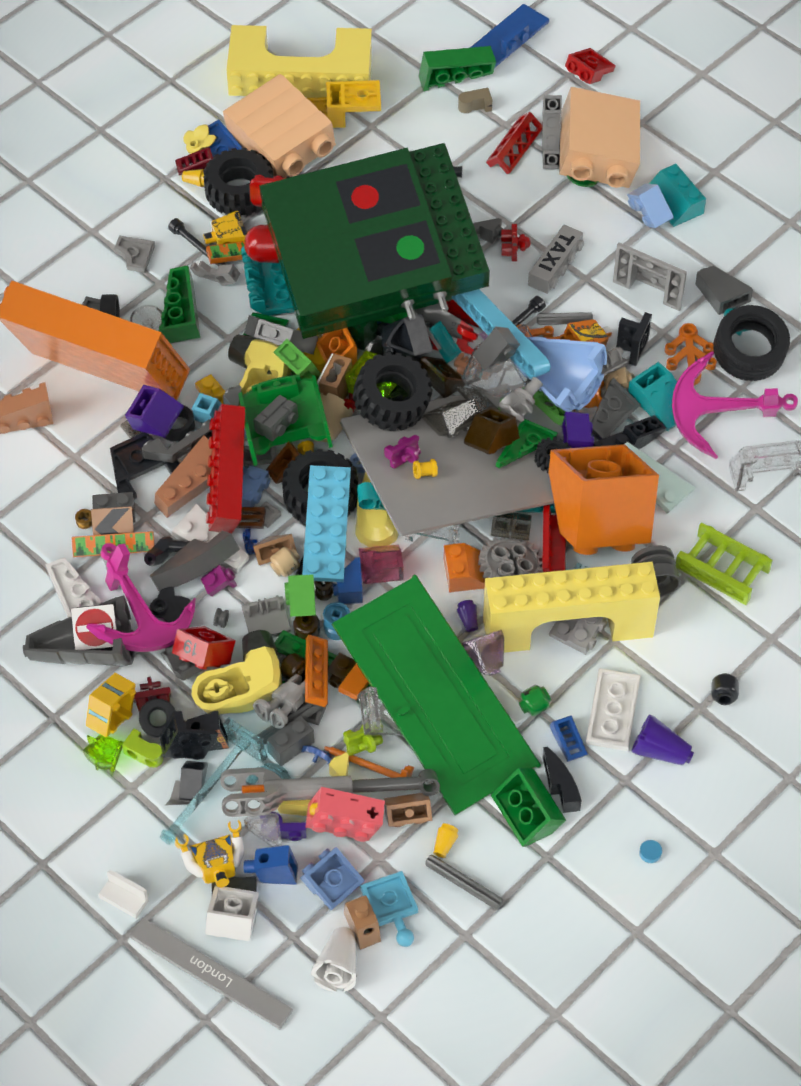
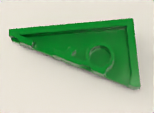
(530, 436)

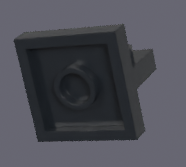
(634, 336)

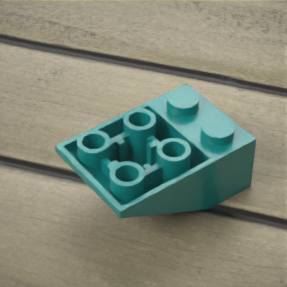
(655, 393)

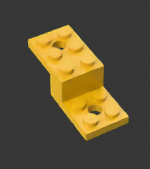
(344, 97)

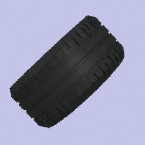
(760, 320)

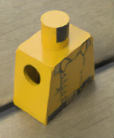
(226, 230)

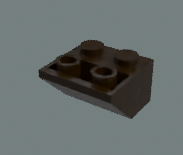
(492, 431)

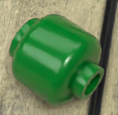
(534, 700)

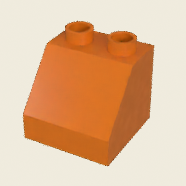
(603, 497)

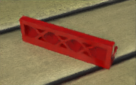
(520, 127)
(553, 543)

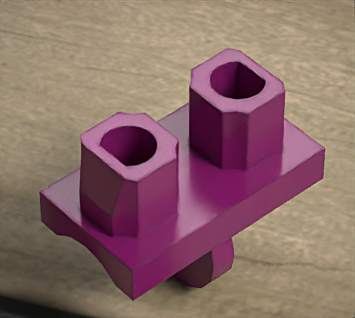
(404, 451)

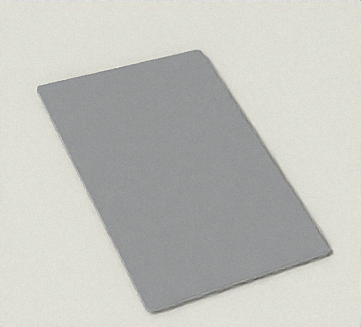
(466, 481)

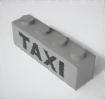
(555, 259)

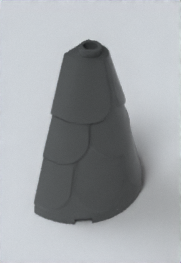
(57, 644)

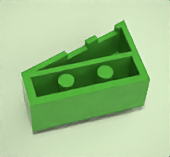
(300, 595)

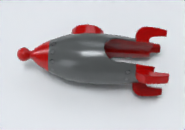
(455, 322)

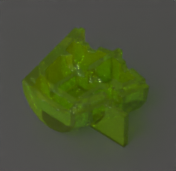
(103, 752)

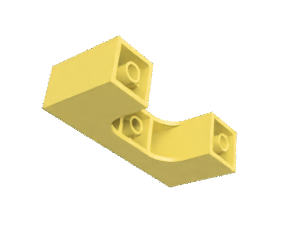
(253, 66)
(619, 592)

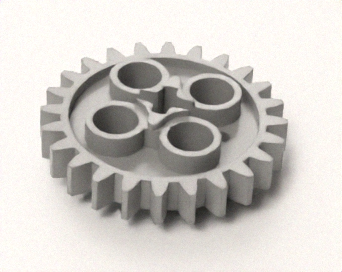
(509, 558)

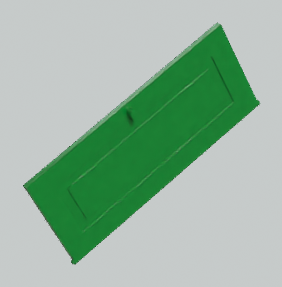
(435, 693)

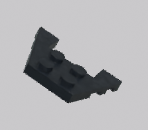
(130, 463)

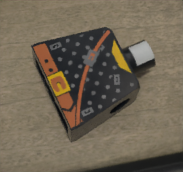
(213, 722)

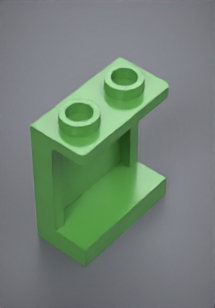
(296, 360)

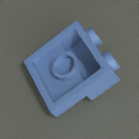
(254, 483)
(331, 877)

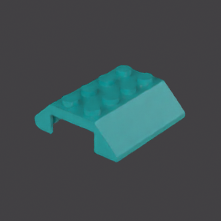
(266, 287)

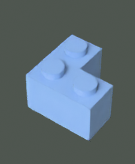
(651, 203)

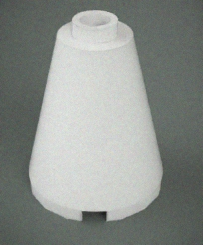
(337, 962)

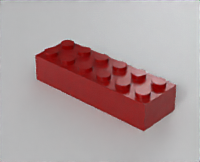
(226, 468)

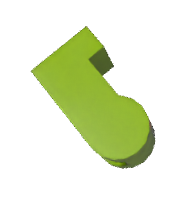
(141, 750)

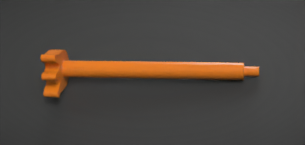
(406, 772)

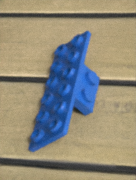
(513, 32)

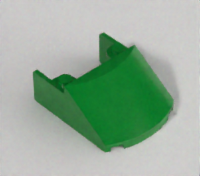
(304, 393)

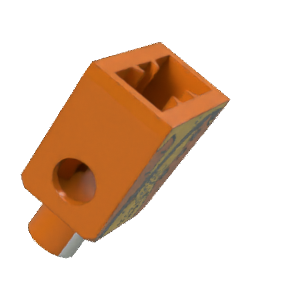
(587, 331)

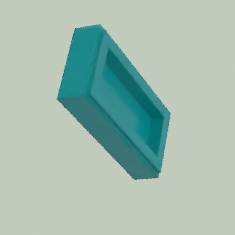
(449, 348)

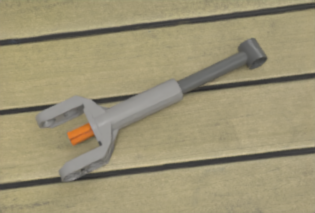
(273, 790)

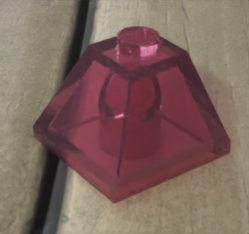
(381, 564)

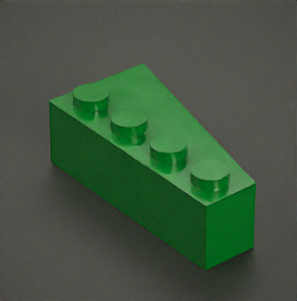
(455, 65)

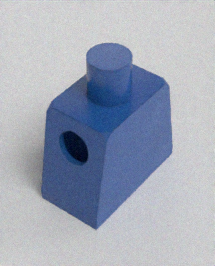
(273, 865)

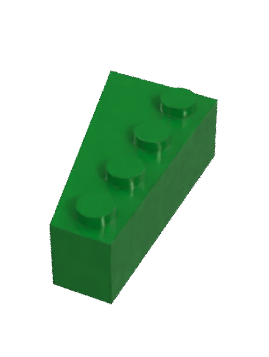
(180, 308)

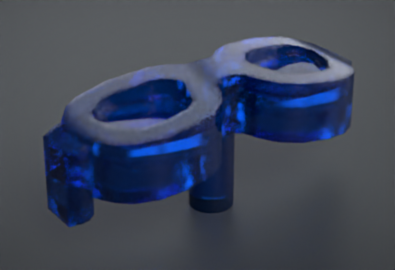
(248, 543)

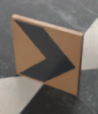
(112, 520)

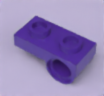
(293, 831)

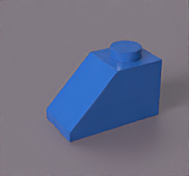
(351, 589)

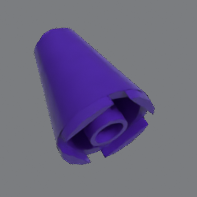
(661, 743)

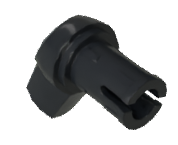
(162, 549)

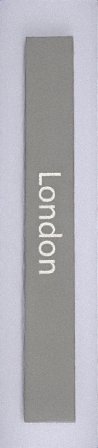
(211, 973)

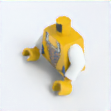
(215, 858)

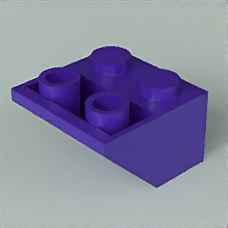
(153, 411)

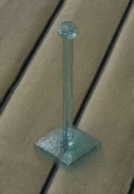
(243, 741)

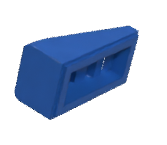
(568, 721)

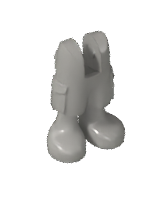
(289, 695)

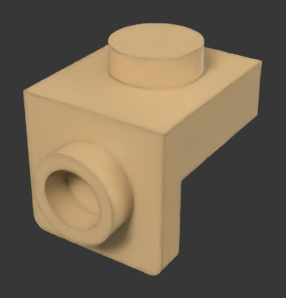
(622, 375)

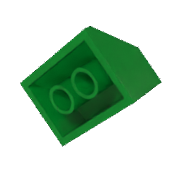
(528, 806)

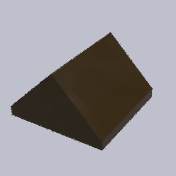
(442, 375)

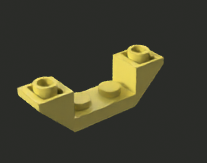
(337, 767)

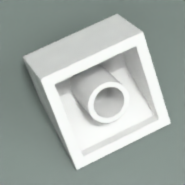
(231, 913)

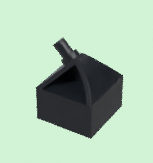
(406, 337)

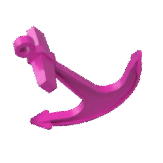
(690, 405)
(151, 632)

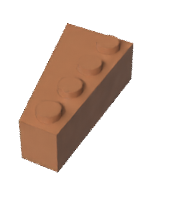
(25, 410)
(186, 480)

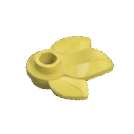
(198, 139)

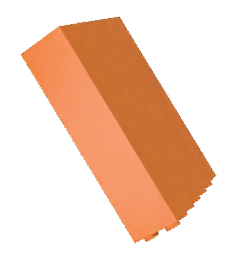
(92, 340)

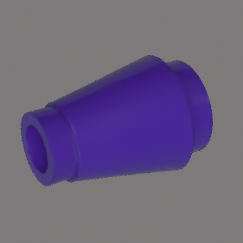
(468, 614)

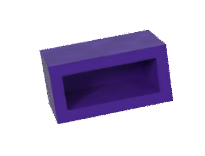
(577, 430)

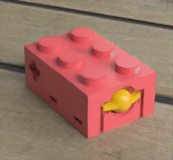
(345, 814)

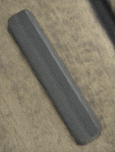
(562, 318)

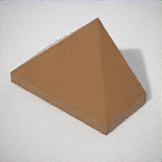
(270, 545)

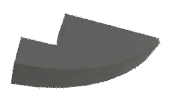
(194, 560)

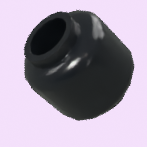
(725, 689)

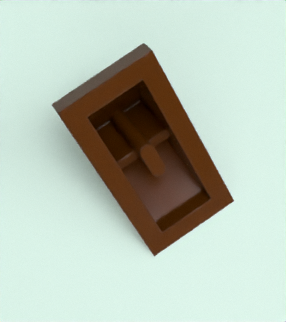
(281, 461)

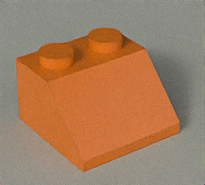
(339, 343)
(462, 567)

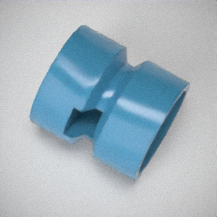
(332, 613)

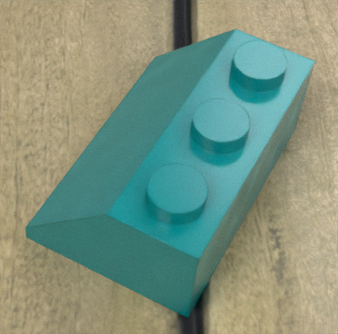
(680, 194)

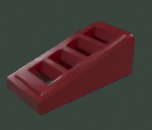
(198, 159)

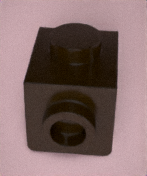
(339, 669)

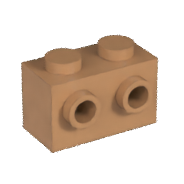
(407, 809)

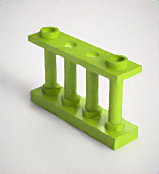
(723, 580)

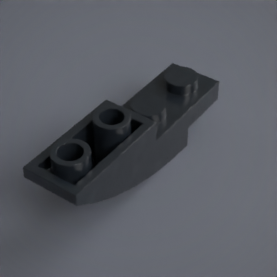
(637, 433)

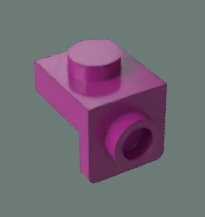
(218, 579)

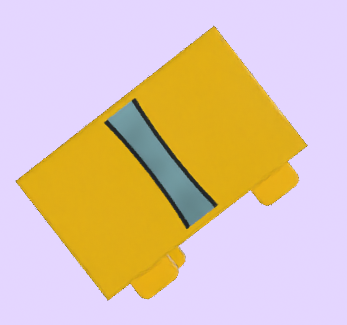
(110, 705)

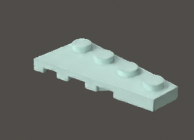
(671, 487)

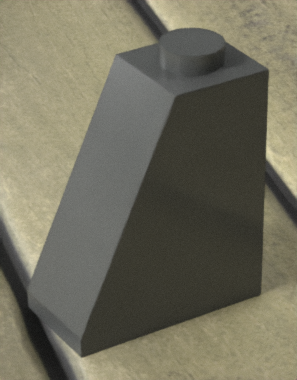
(722, 289)

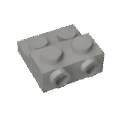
(579, 633)

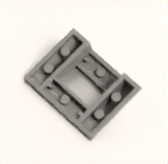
(636, 265)

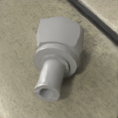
(521, 400)

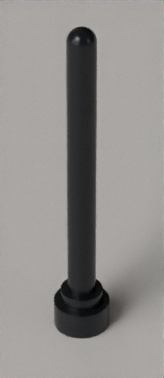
(177, 227)
(536, 305)

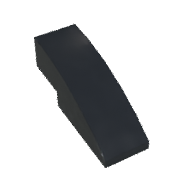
(561, 781)

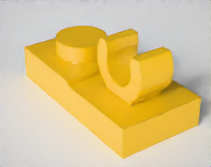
(210, 387)

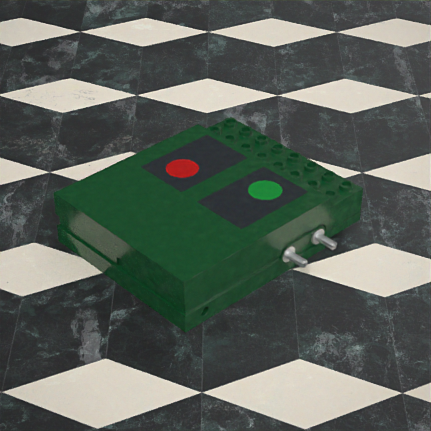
(373, 238)

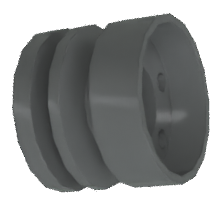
(664, 567)

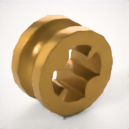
(81, 523)

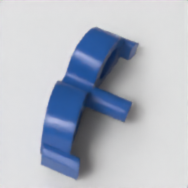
(318, 753)

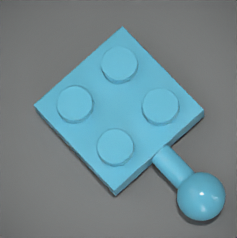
(391, 902)

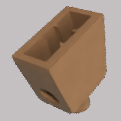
(362, 917)

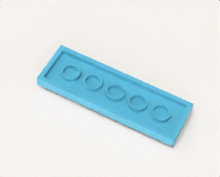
(326, 523)

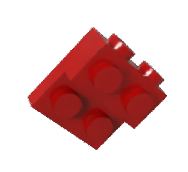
(589, 65)

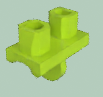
(358, 742)

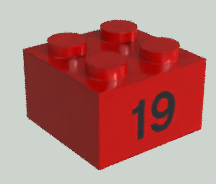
(203, 647)

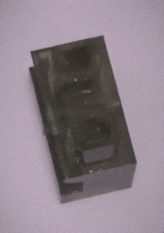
(516, 523)

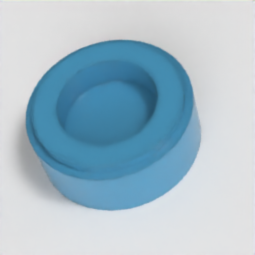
(650, 851)

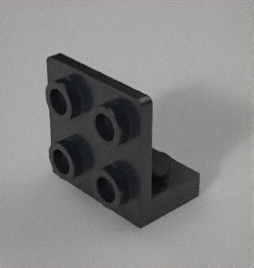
(185, 743)

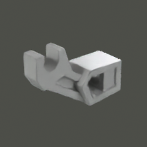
(223, 275)

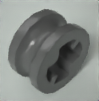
(221, 618)

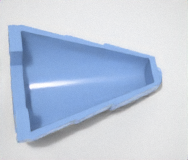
(573, 371)

